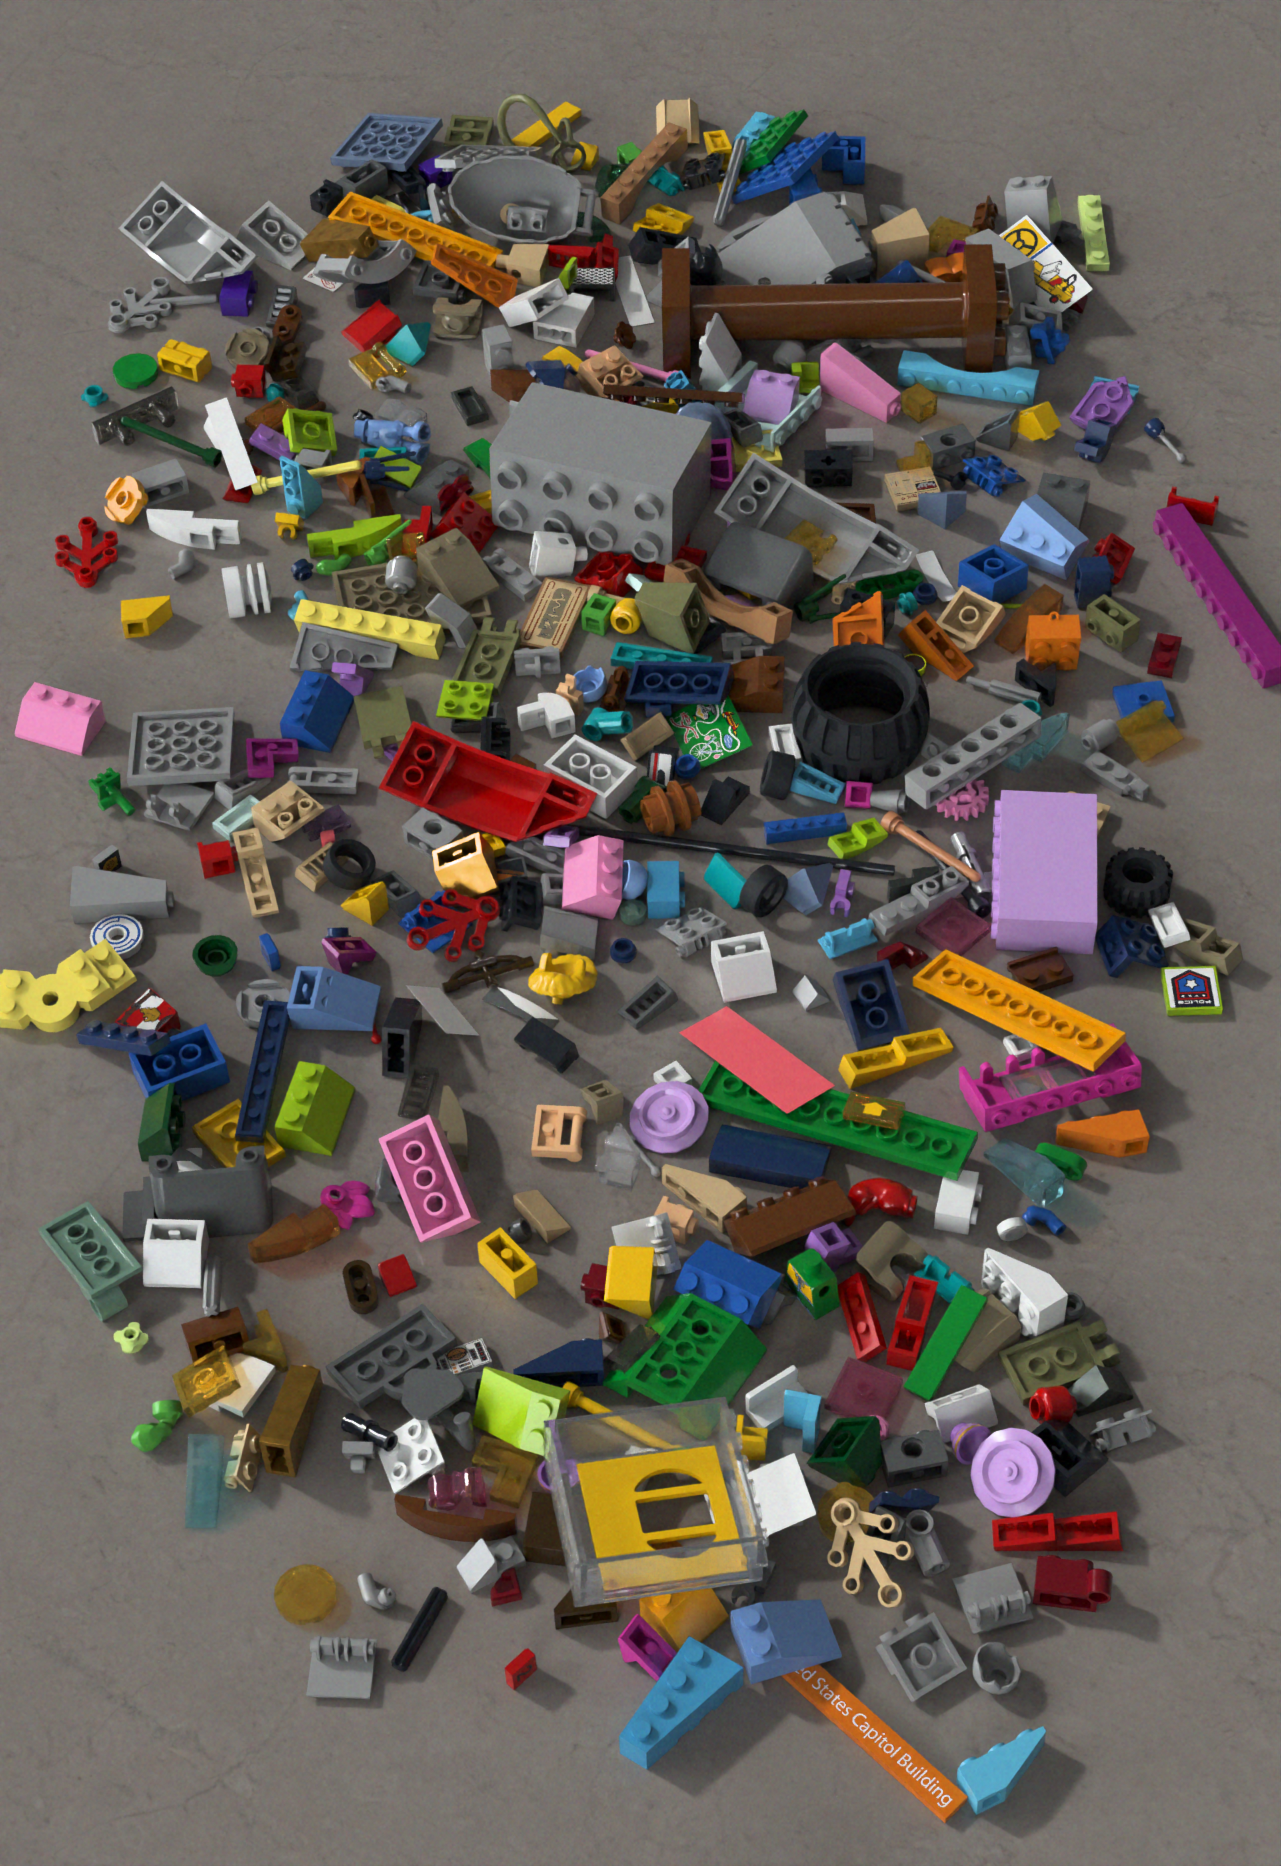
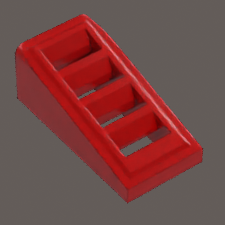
(585, 256)

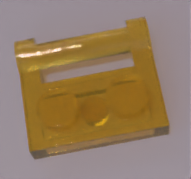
(369, 369)

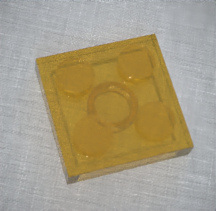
(206, 1381)

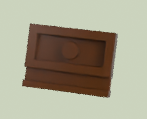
(1041, 970)

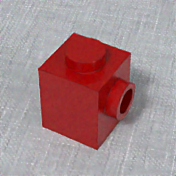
(249, 381)

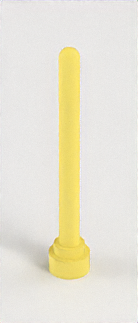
(263, 484)

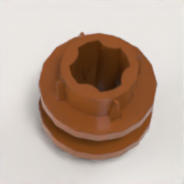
(676, 806)

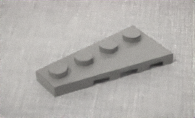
(321, 646)

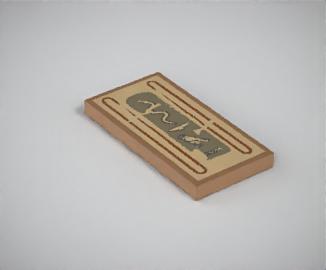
(554, 615)

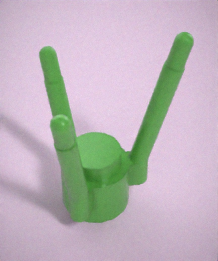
(378, 553)

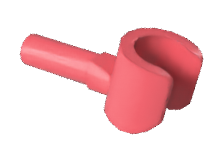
(326, 837)

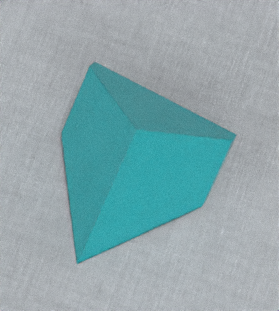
(410, 343)

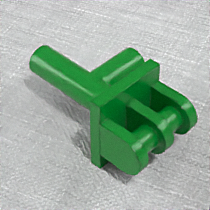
(107, 787)

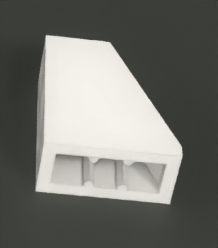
(534, 303)
(566, 322)

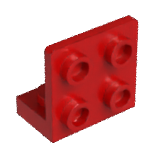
(469, 519)

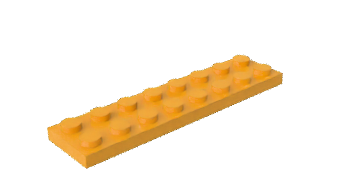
(393, 224)
(1019, 1010)

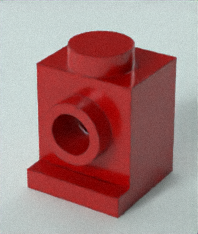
(217, 858)

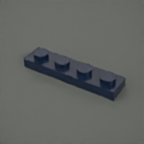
(123, 1038)

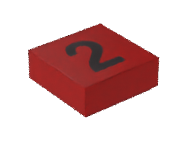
(520, 1668)

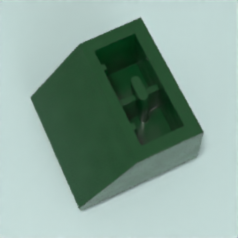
(161, 1123)

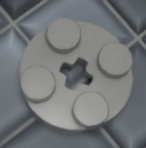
(258, 991)

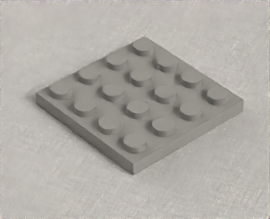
(181, 746)

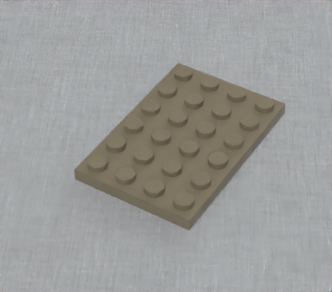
(366, 590)

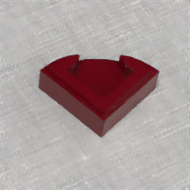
(506, 1588)

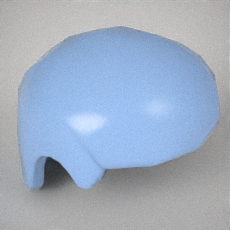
(592, 683)
(633, 880)

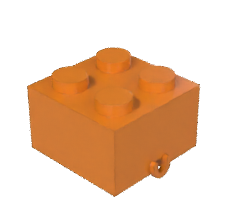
(1053, 641)

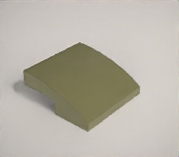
(469, 130)

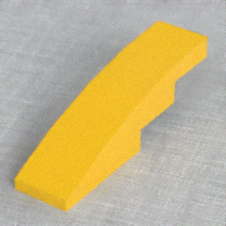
(718, 142)

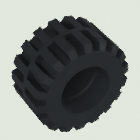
(1132, 867)

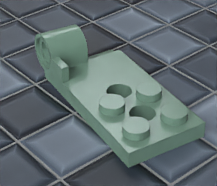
(94, 1272)

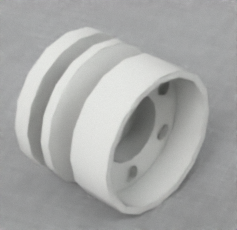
(246, 590)

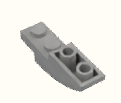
(923, 900)

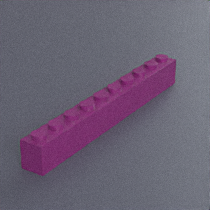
(1220, 593)

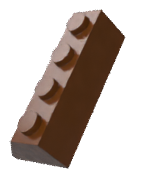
(787, 1217)

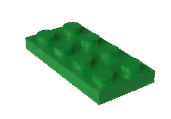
(772, 140)

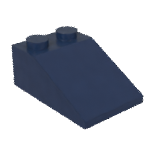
(871, 1004)

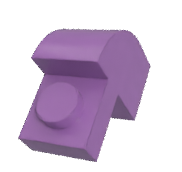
(834, 1245)

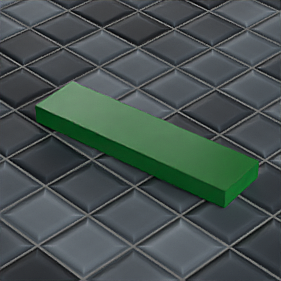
(945, 1343)

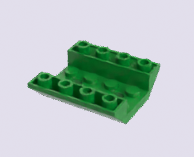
(704, 1364)

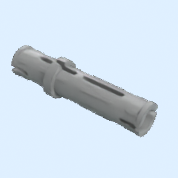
(969, 857)

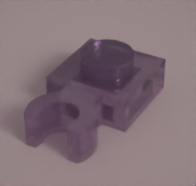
(330, 819)

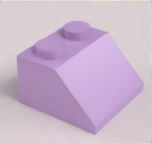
(771, 396)

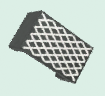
(595, 280)

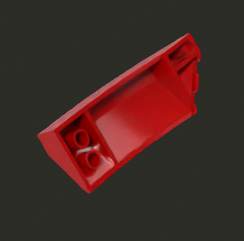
(482, 787)

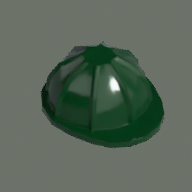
(215, 955)

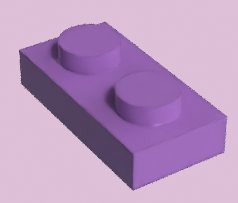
(271, 442)

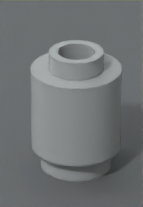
(1100, 735)

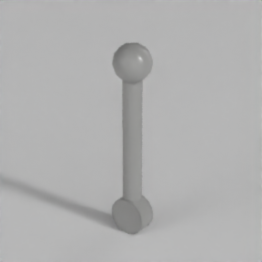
(655, 1170)

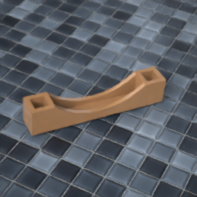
(623, 193)
(767, 622)

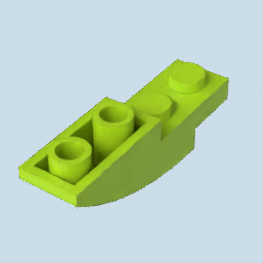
(353, 540)

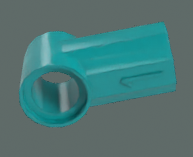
(602, 722)

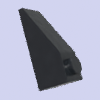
(648, 245)

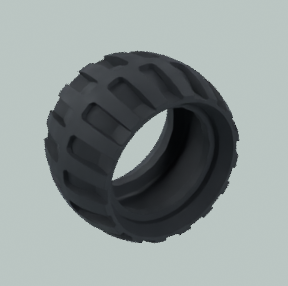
(866, 677)

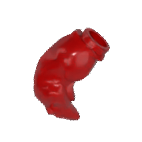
(881, 1194)

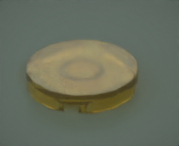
(305, 1594)

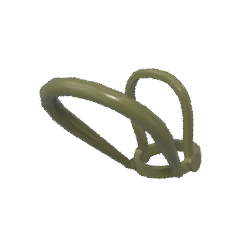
(559, 144)

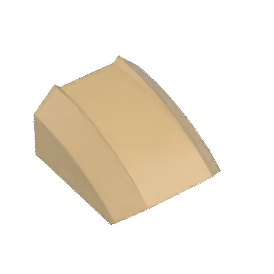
(681, 113)
(970, 619)

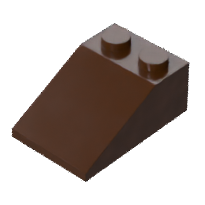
(758, 685)

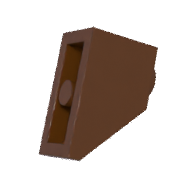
(511, 383)

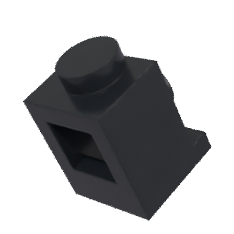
(326, 198)

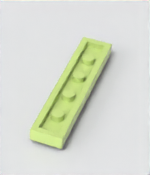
(1093, 233)

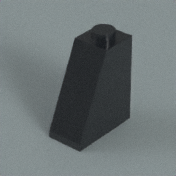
(401, 1036)

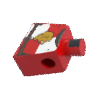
(151, 1012)

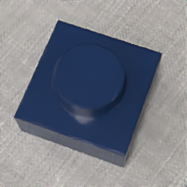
(655, 708)

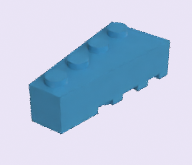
(685, 1693)

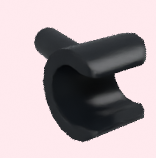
(957, 481)

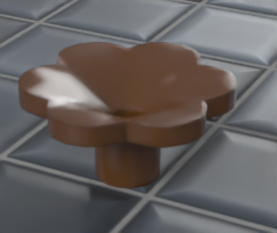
(624, 335)

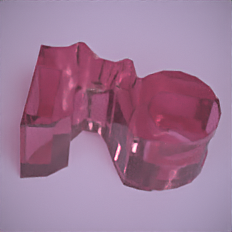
(448, 1490)

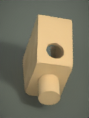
(526, 263)

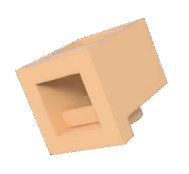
(681, 1219)

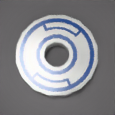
(119, 925)

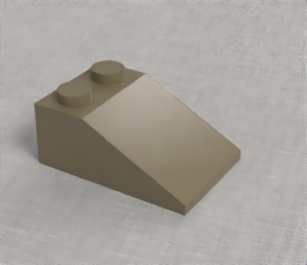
(456, 568)

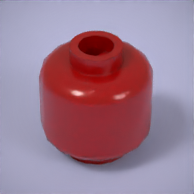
(1052, 1404)

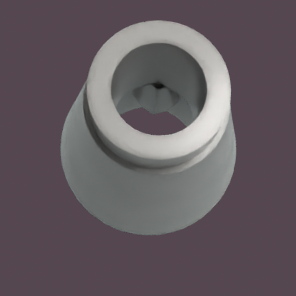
(891, 800)

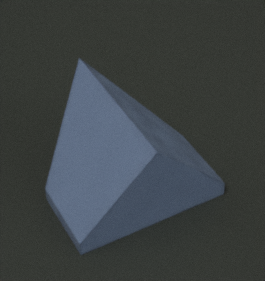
(942, 507)
(808, 888)

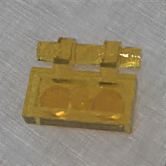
(811, 536)

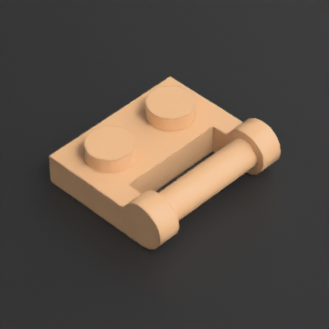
(549, 1132)

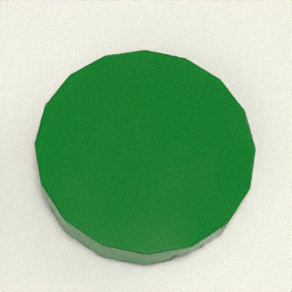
(135, 370)

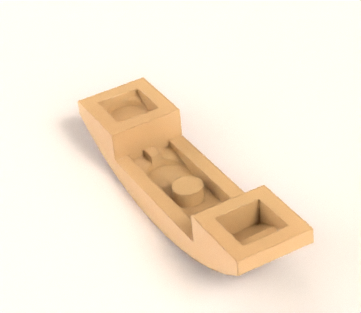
(255, 873)

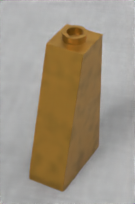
(338, 240)
(291, 1420)

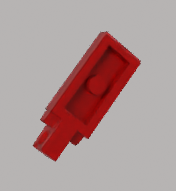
(606, 255)

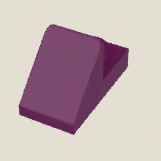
(344, 951)

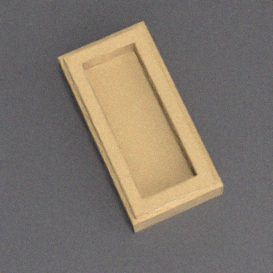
(646, 736)

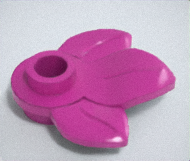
(351, 1202)

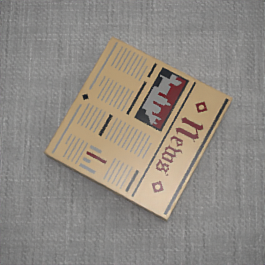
(906, 486)

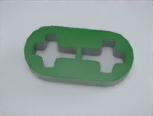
(1068, 1162)

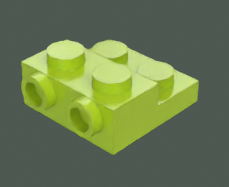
(309, 430)

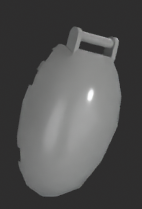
(488, 185)

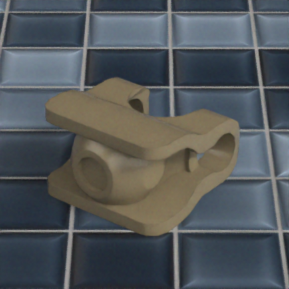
(457, 320)
(885, 1249)

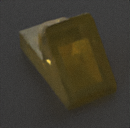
(267, 1344)

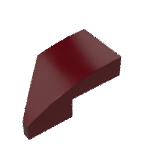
(902, 953)

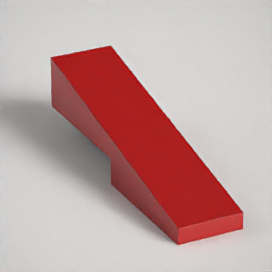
(1046, 1533)

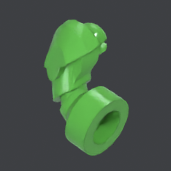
(150, 1435)

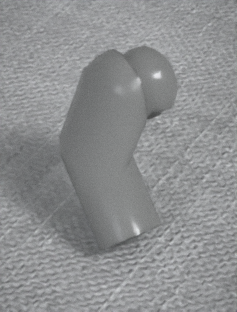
(392, 383)
(374, 1597)

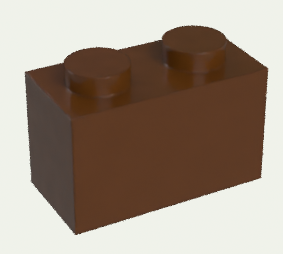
(214, 1331)

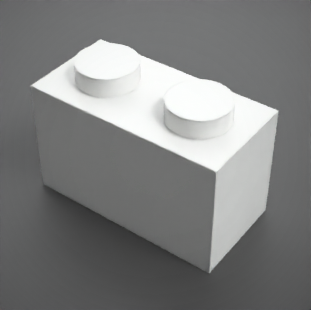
(956, 1203)

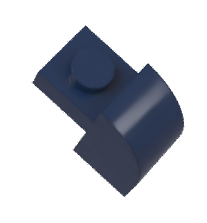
(1096, 440)

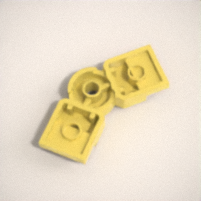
(80, 982)

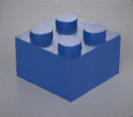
(993, 574)

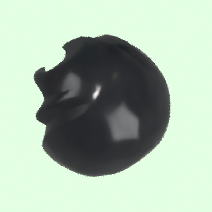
(705, 267)

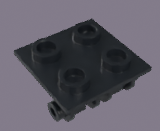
(711, 164)

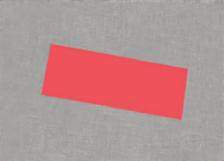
(757, 1059)

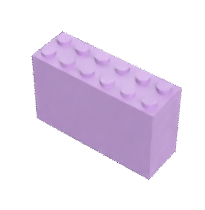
(1044, 872)

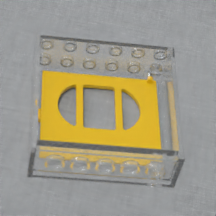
(618, 1454)

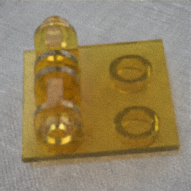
(1148, 730)

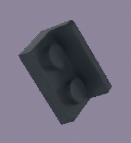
(521, 903)

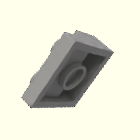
(920, 1655)

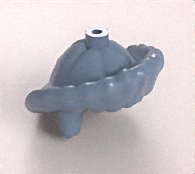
(705, 411)

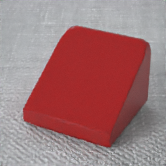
(396, 1275)

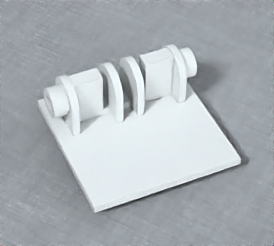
(651, 1232)
(413, 1455)

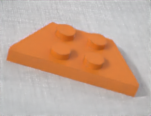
(861, 623)

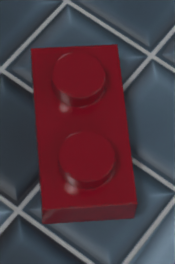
(1164, 655)

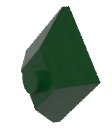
(850, 1451)

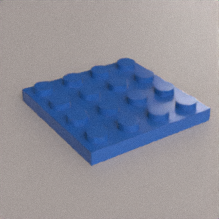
(785, 167)

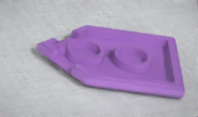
(1104, 401)

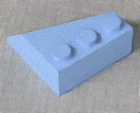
(1043, 538)

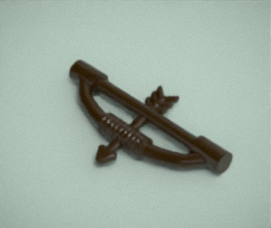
(488, 976)

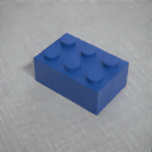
(188, 1061)

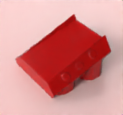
(373, 326)
(609, 572)

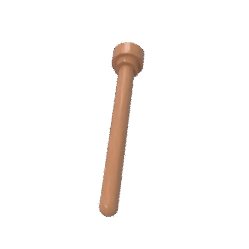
(894, 824)

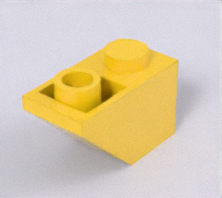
(145, 615)

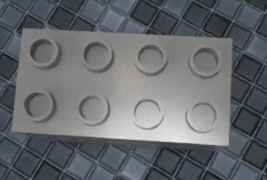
(601, 472)

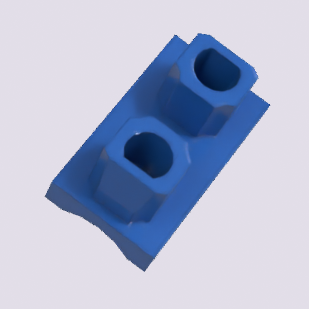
(1052, 340)

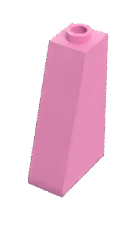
(857, 385)

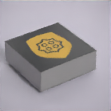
(108, 859)

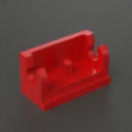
(1201, 511)

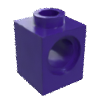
(434, 175)

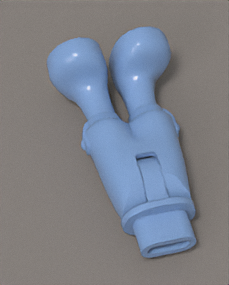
(390, 434)

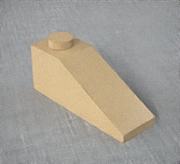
(705, 1194)

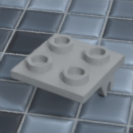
(178, 805)

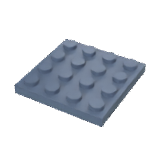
(387, 139)

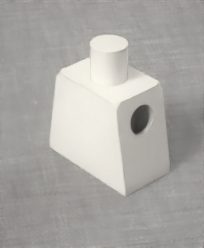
(554, 555)

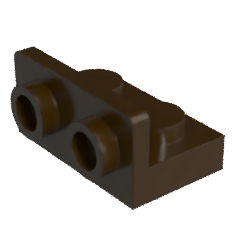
(284, 360)

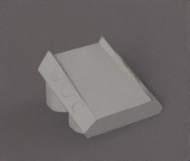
(568, 933)

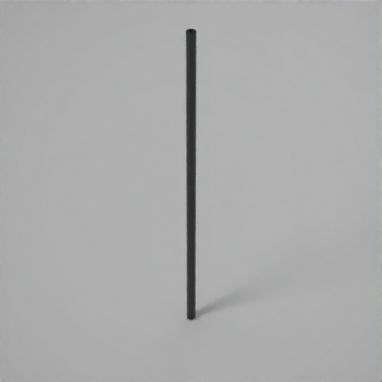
(736, 850)

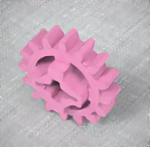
(965, 801)

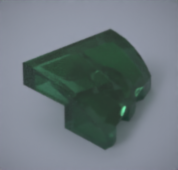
(608, 175)

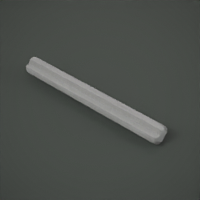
(729, 182)

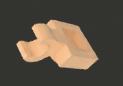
(571, 694)

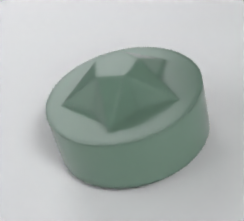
(632, 912)

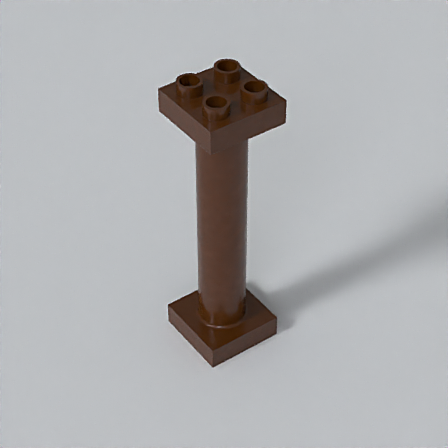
(840, 311)

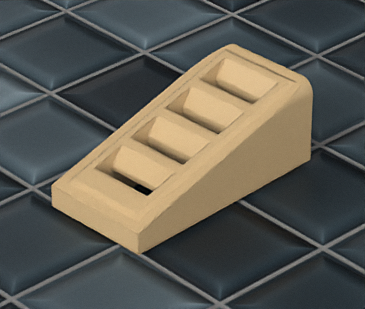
(308, 878)

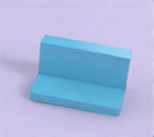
(803, 1413)

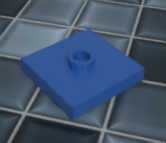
(1134, 696)

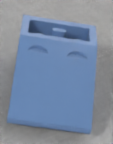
(331, 1000)

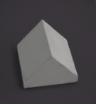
(810, 993)

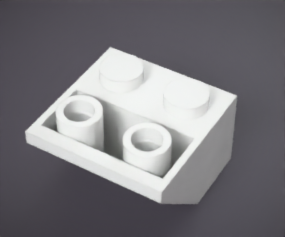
(743, 966)
(174, 1253)

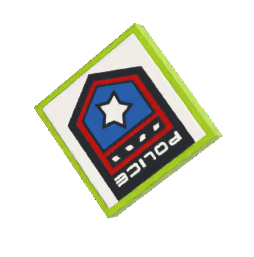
(1191, 991)

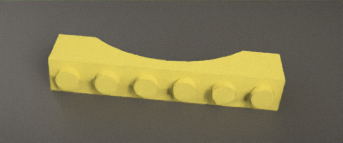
(411, 635)

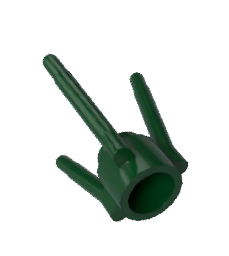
(809, 607)

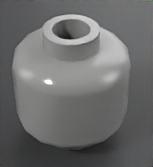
(787, 353)
(401, 574)

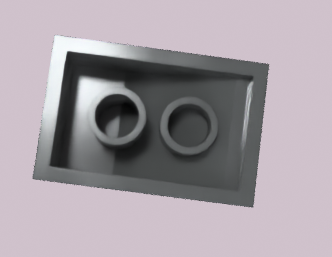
(1066, 496)

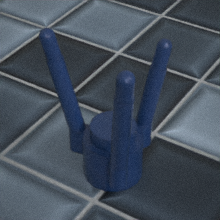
(376, 469)

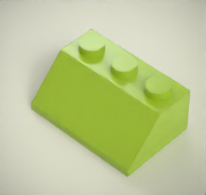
(313, 1109)

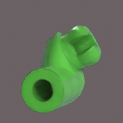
(326, 566)

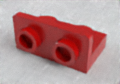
(1117, 553)

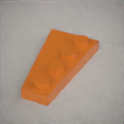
(478, 277)

